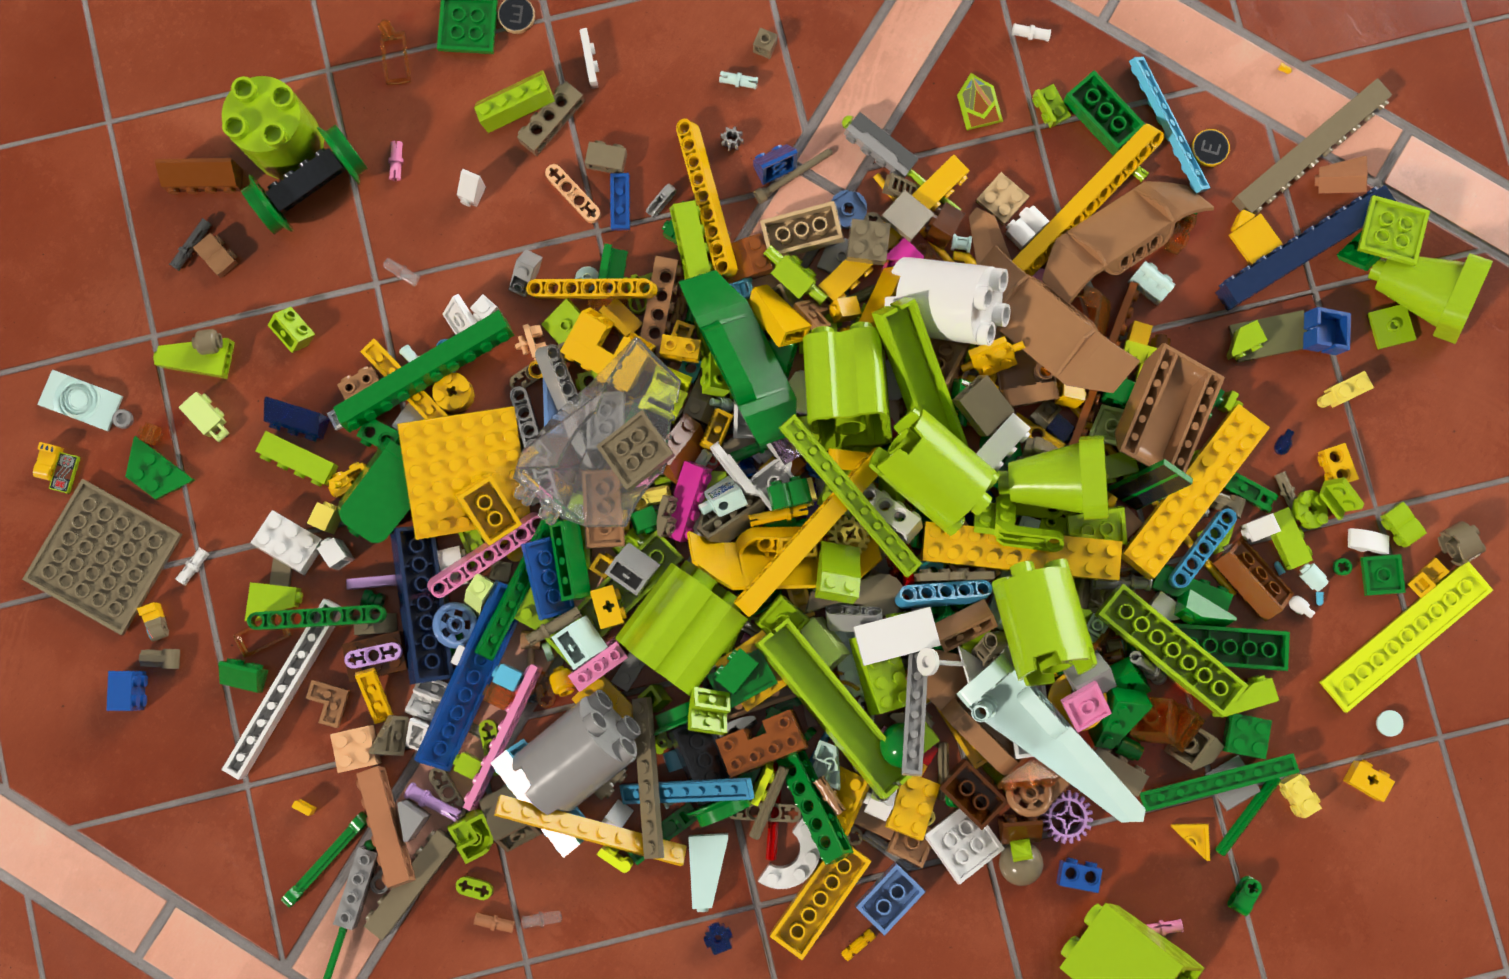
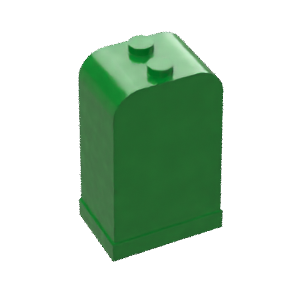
(377, 496)

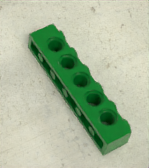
(821, 811)

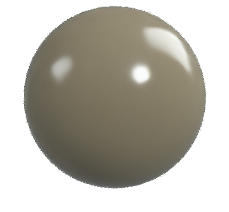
(1021, 872)

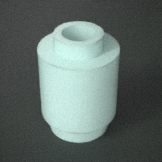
(1313, 576)

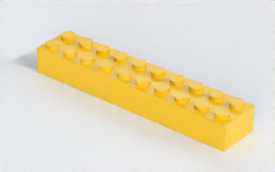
(1182, 510)
(1086, 556)

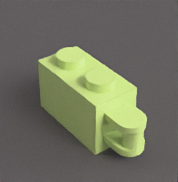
(205, 416)

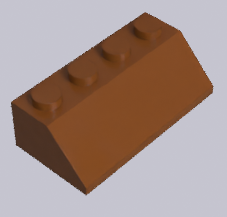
(199, 175)
(1253, 579)

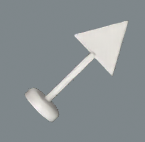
(929, 662)

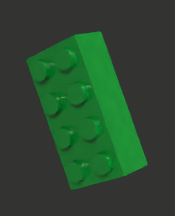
(1103, 112)

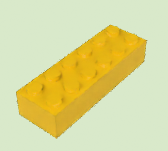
(818, 903)

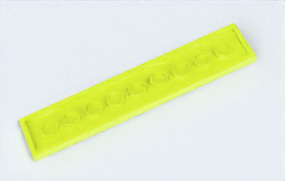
(1405, 636)

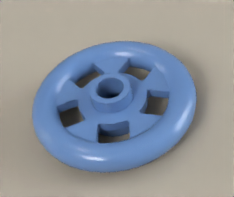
(449, 609)

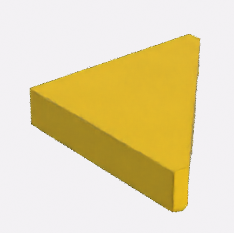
(1196, 836)

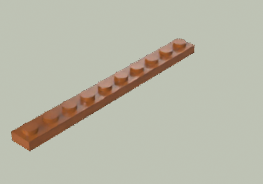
(1118, 330)

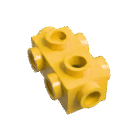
(342, 481)

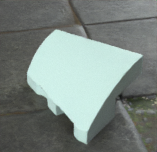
(827, 763)

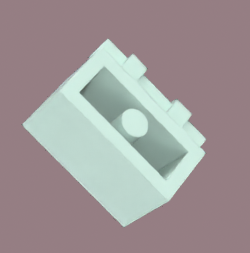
(1152, 282)

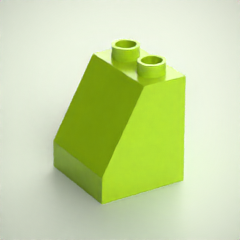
(1124, 948)

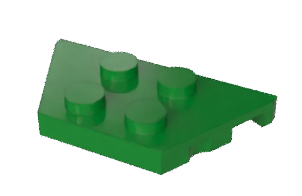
(153, 471)

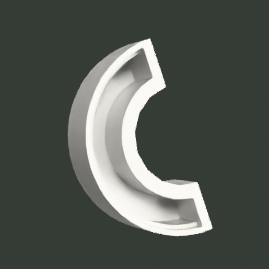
(800, 869)

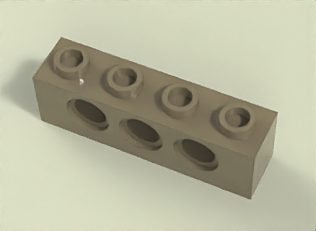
(537, 143)

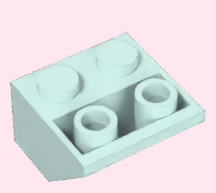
(579, 642)

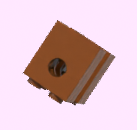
(745, 754)

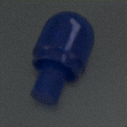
(1284, 443)

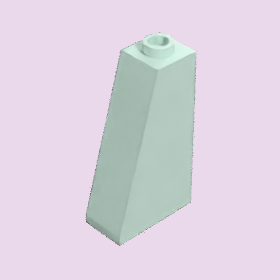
(706, 861)

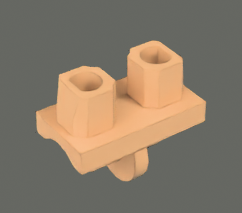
(531, 333)

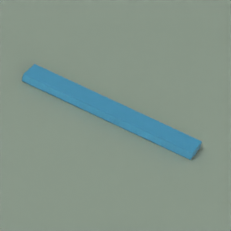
(694, 791)

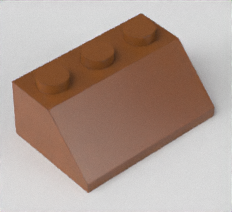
(684, 444)

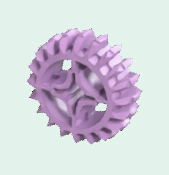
(1065, 825)

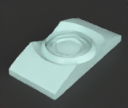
(80, 400)

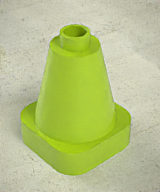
(1434, 289)
(1062, 479)

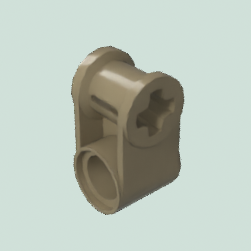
(988, 649)

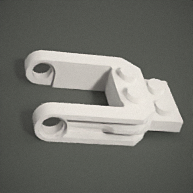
(758, 482)

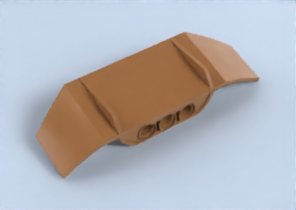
(1119, 235)
(1059, 333)
(985, 739)

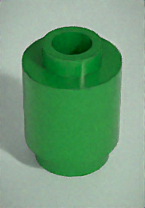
(1129, 748)

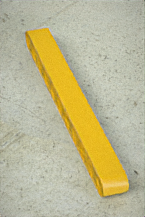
(1090, 197)
(801, 542)

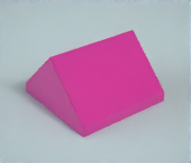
(902, 249)

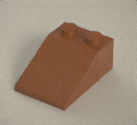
(749, 259)

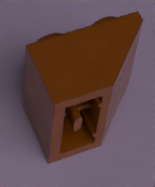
(1018, 828)

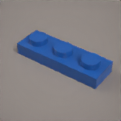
(620, 201)

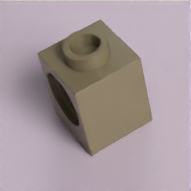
(765, 43)

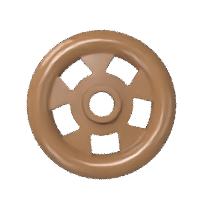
(1031, 811)

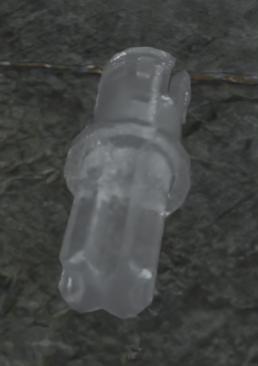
(401, 272)
(541, 919)

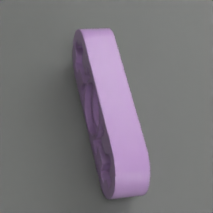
(371, 582)
(358, 653)

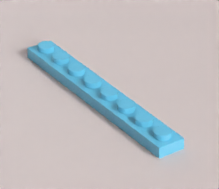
(1172, 130)

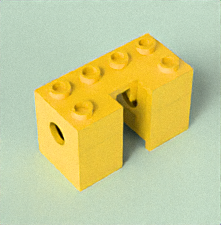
(587, 338)

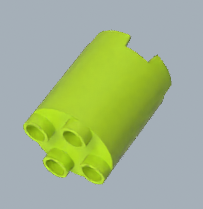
(270, 124)
(935, 471)
(1043, 621)

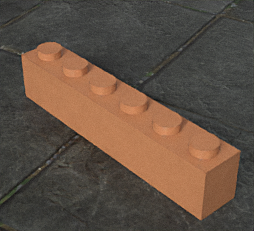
(385, 827)

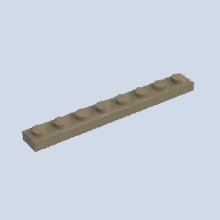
(648, 779)

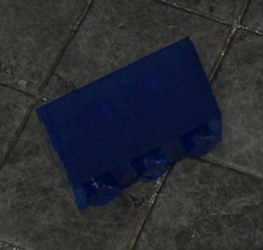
(295, 419)

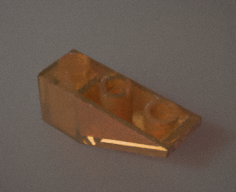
(1029, 776)

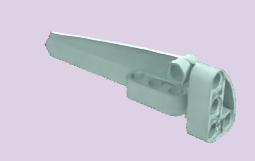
(1040, 729)

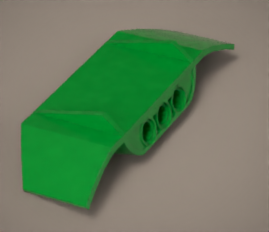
(741, 354)

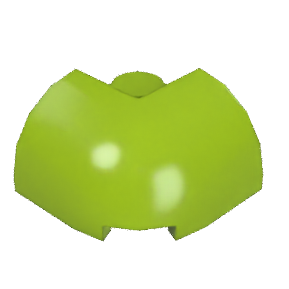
(471, 835)

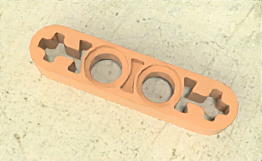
(573, 193)

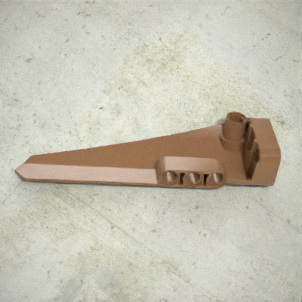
(1022, 382)

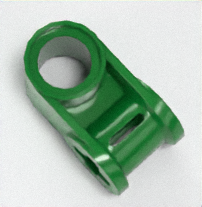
(1243, 898)

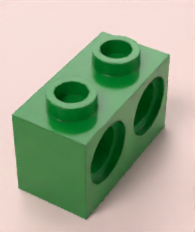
(381, 432)

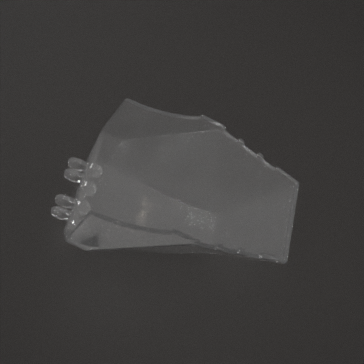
(563, 460)

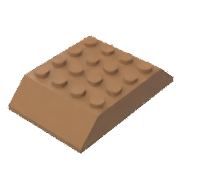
(1167, 409)

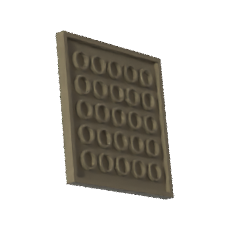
(102, 557)

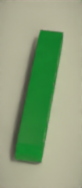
(307, 616)

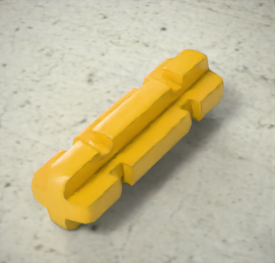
(856, 946)

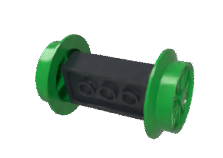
(303, 182)
(700, 761)

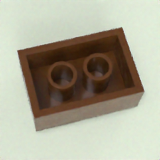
(383, 668)

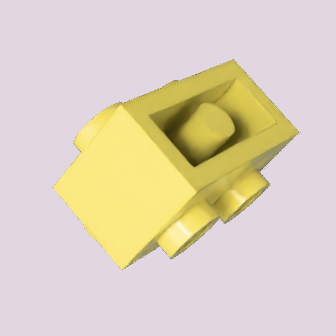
(1297, 791)

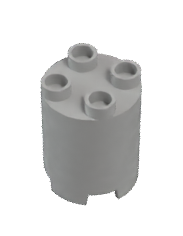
(577, 754)

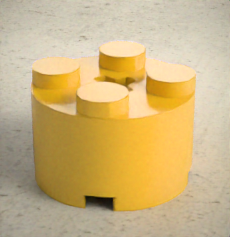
(453, 403)

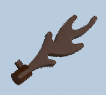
(1102, 640)

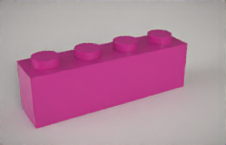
(690, 493)

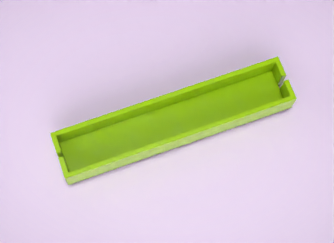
(915, 362)
(830, 705)

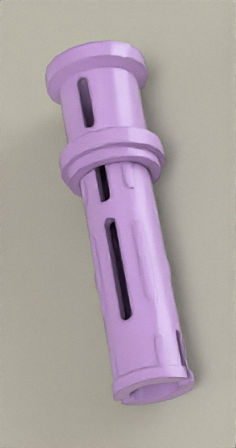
(425, 798)

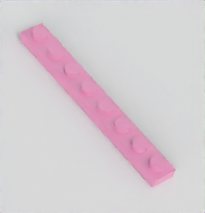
(505, 732)

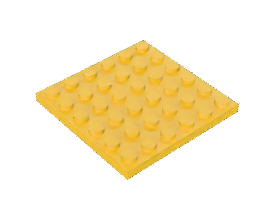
(451, 454)

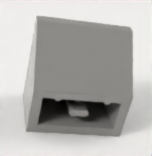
(632, 569)

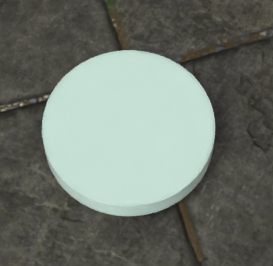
(587, 273)
(1389, 723)

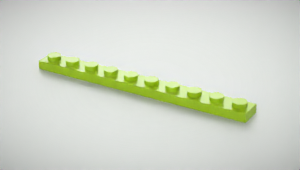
(850, 495)

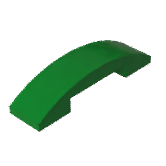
(672, 826)

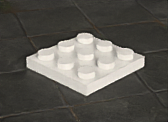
(963, 845)

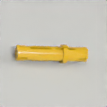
(771, 516)

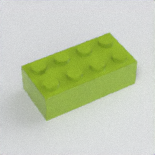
(881, 682)

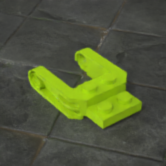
(1000, 521)

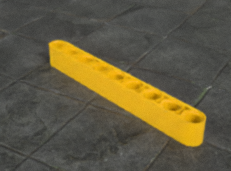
(712, 204)

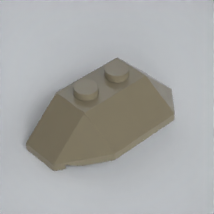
(731, 525)

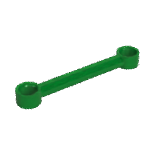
(322, 863)

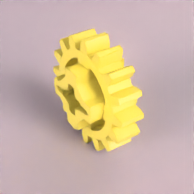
(840, 531)

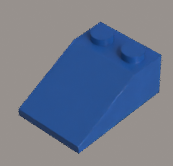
(775, 163)

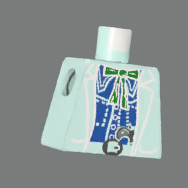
(723, 498)

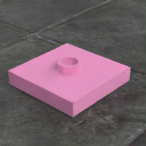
(1086, 706)

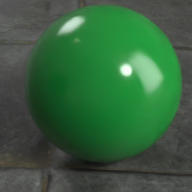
(893, 746)

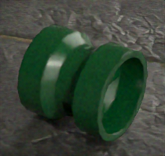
(370, 598)

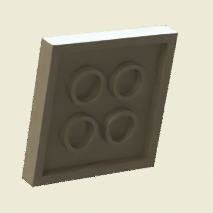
(635, 450)

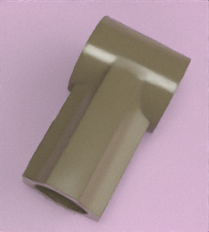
(1229, 502)
(160, 658)

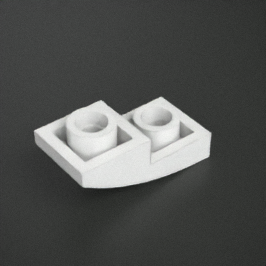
(1368, 541)

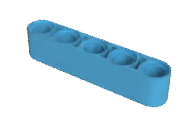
(1210, 543)
(935, 598)

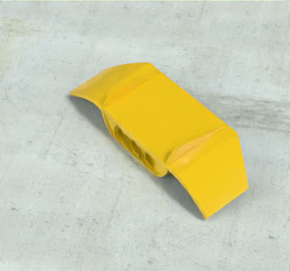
(741, 561)

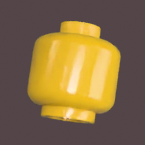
(561, 682)

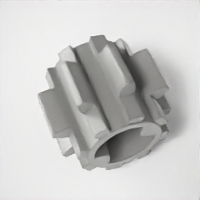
(734, 134)

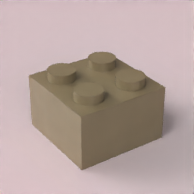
(868, 242)

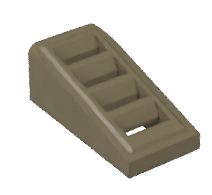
(889, 182)

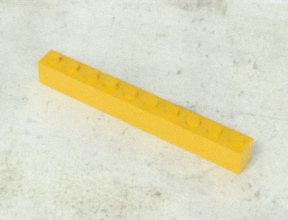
(929, 194)

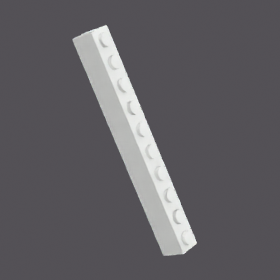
(279, 696)

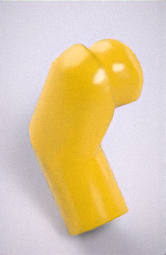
(964, 257)

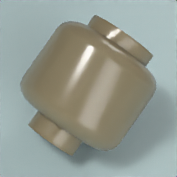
(207, 341)

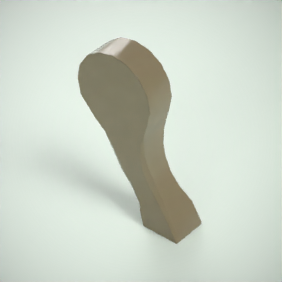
(874, 592)

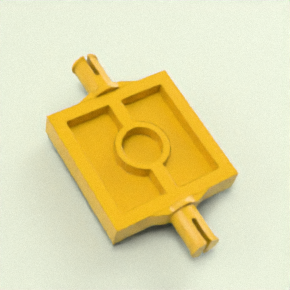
(993, 358)

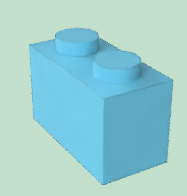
(507, 676)

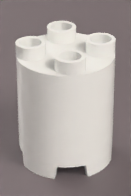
(955, 298)

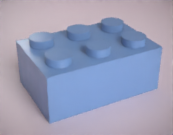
(889, 898)

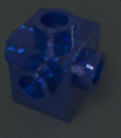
(718, 945)

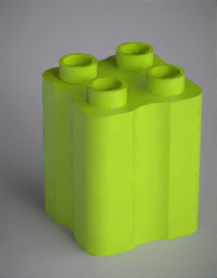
(847, 387)
(683, 626)

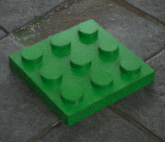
(467, 26)

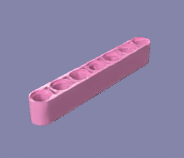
(482, 563)

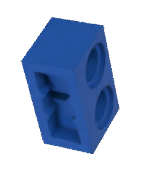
(1078, 879)

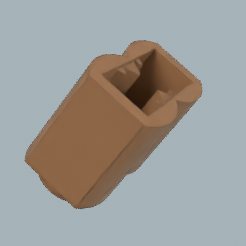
(216, 255)

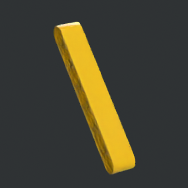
(599, 292)

